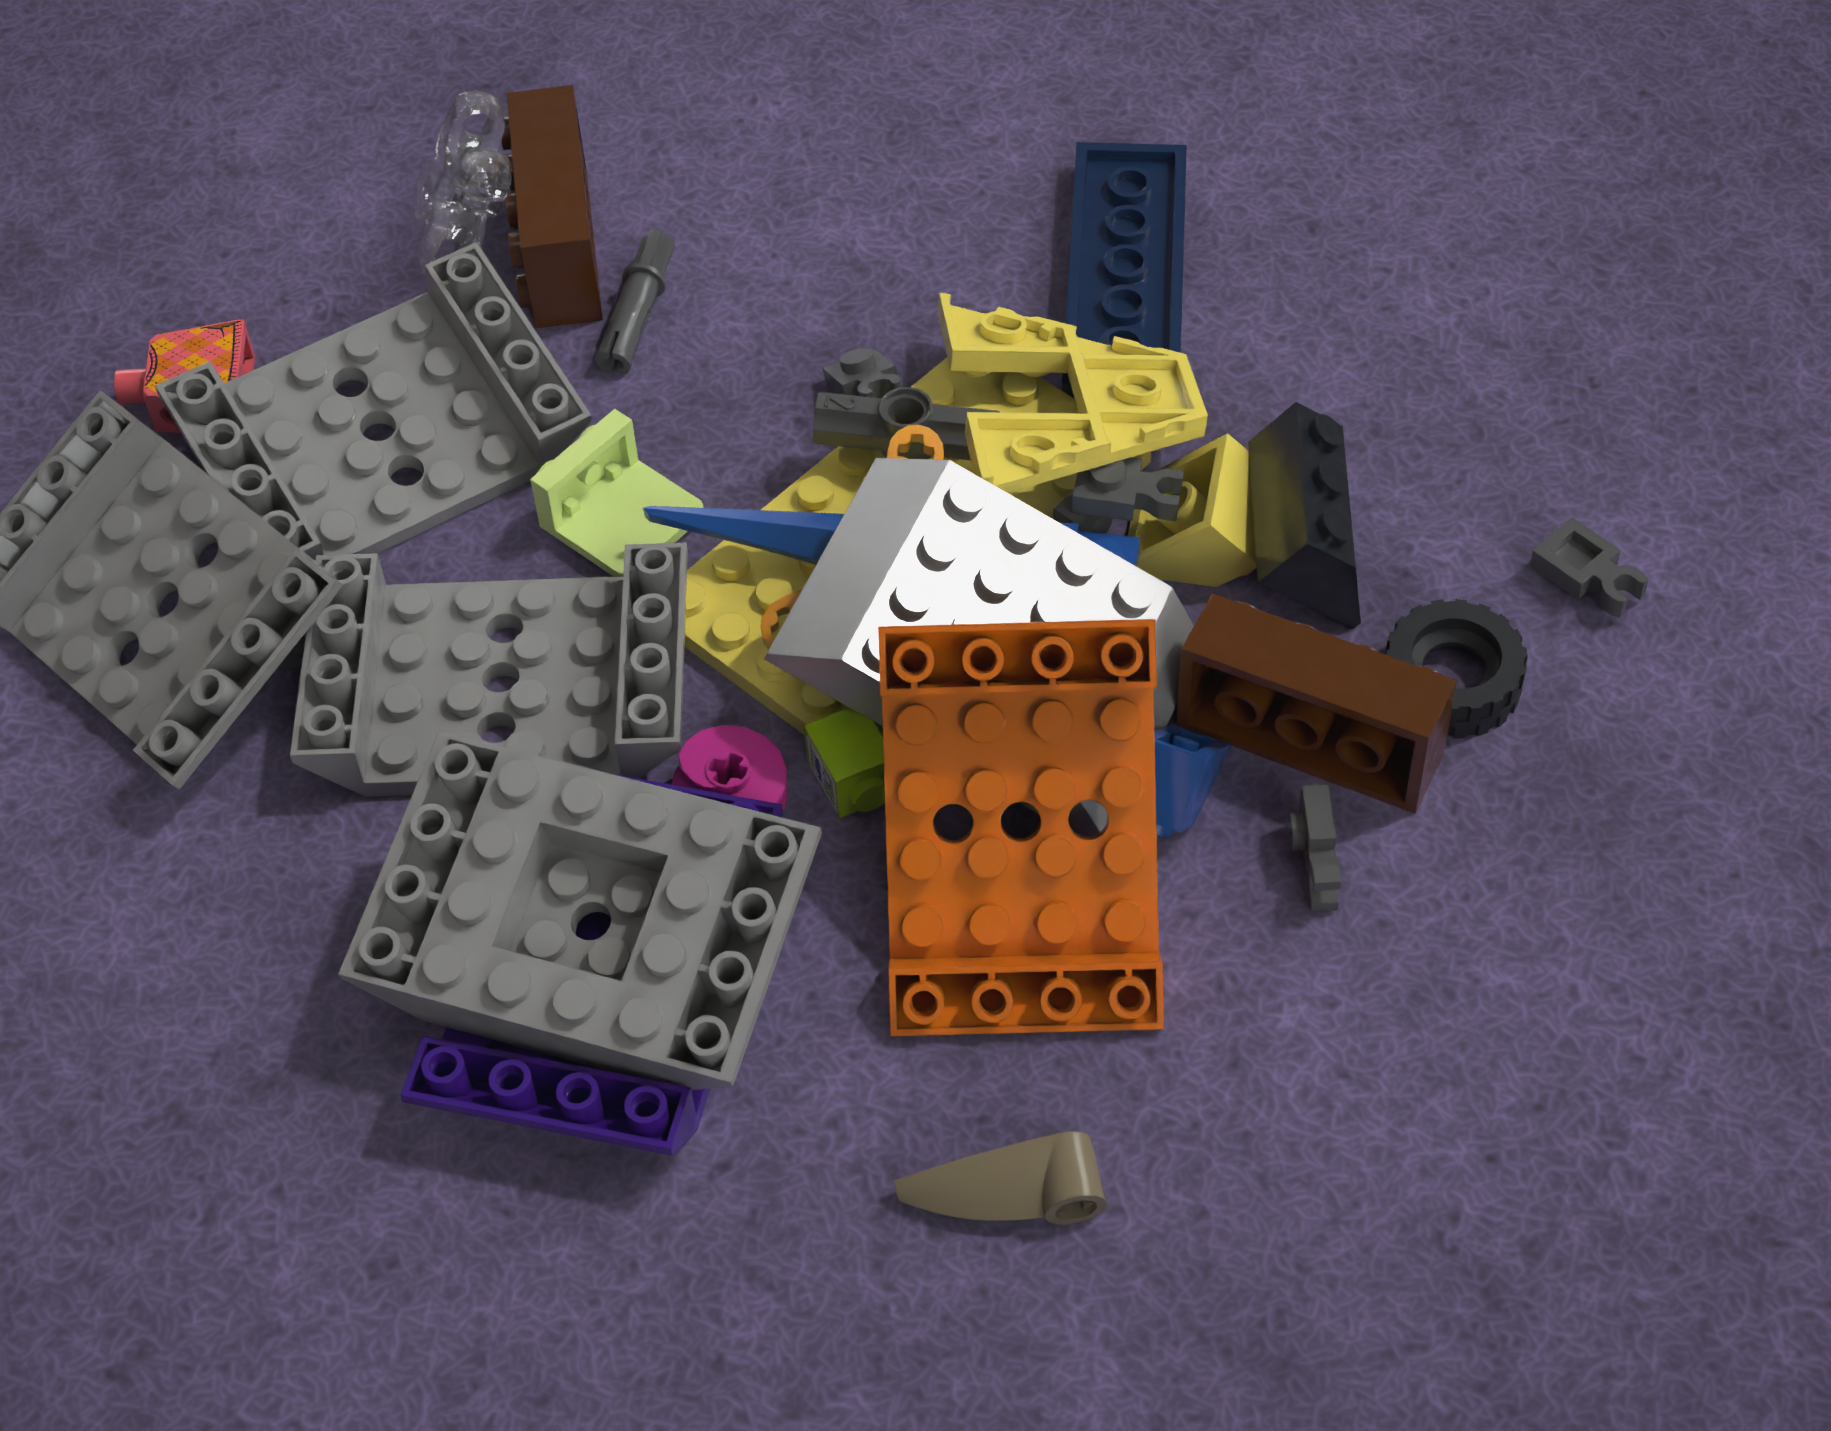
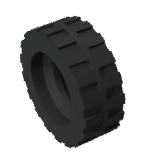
(1478, 632)

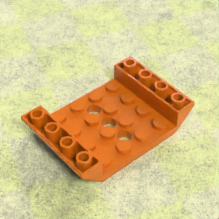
(1043, 924)

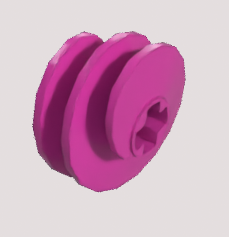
(733, 763)

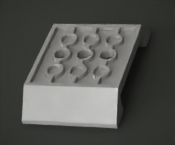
(449, 371)
(98, 547)
(405, 660)

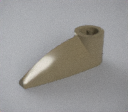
(1030, 1179)

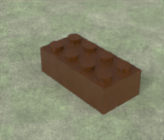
(550, 208)
(1314, 702)

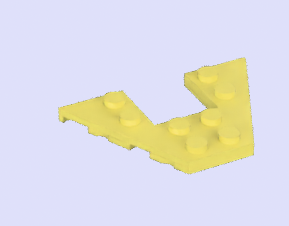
(1125, 396)

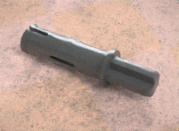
(642, 284)

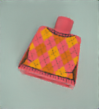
(179, 351)

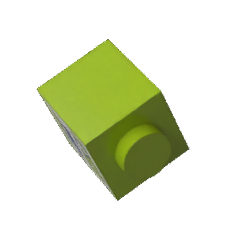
(847, 761)

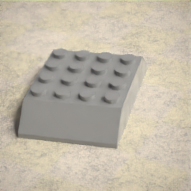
(954, 549)

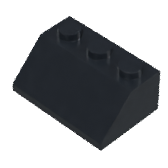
(1304, 513)

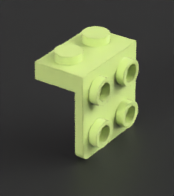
(598, 492)

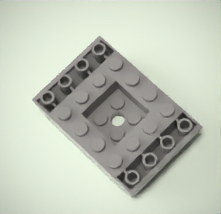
(518, 848)

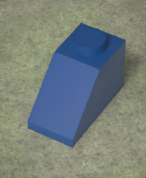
(1184, 775)

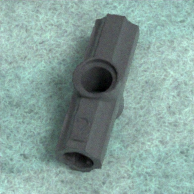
(874, 421)

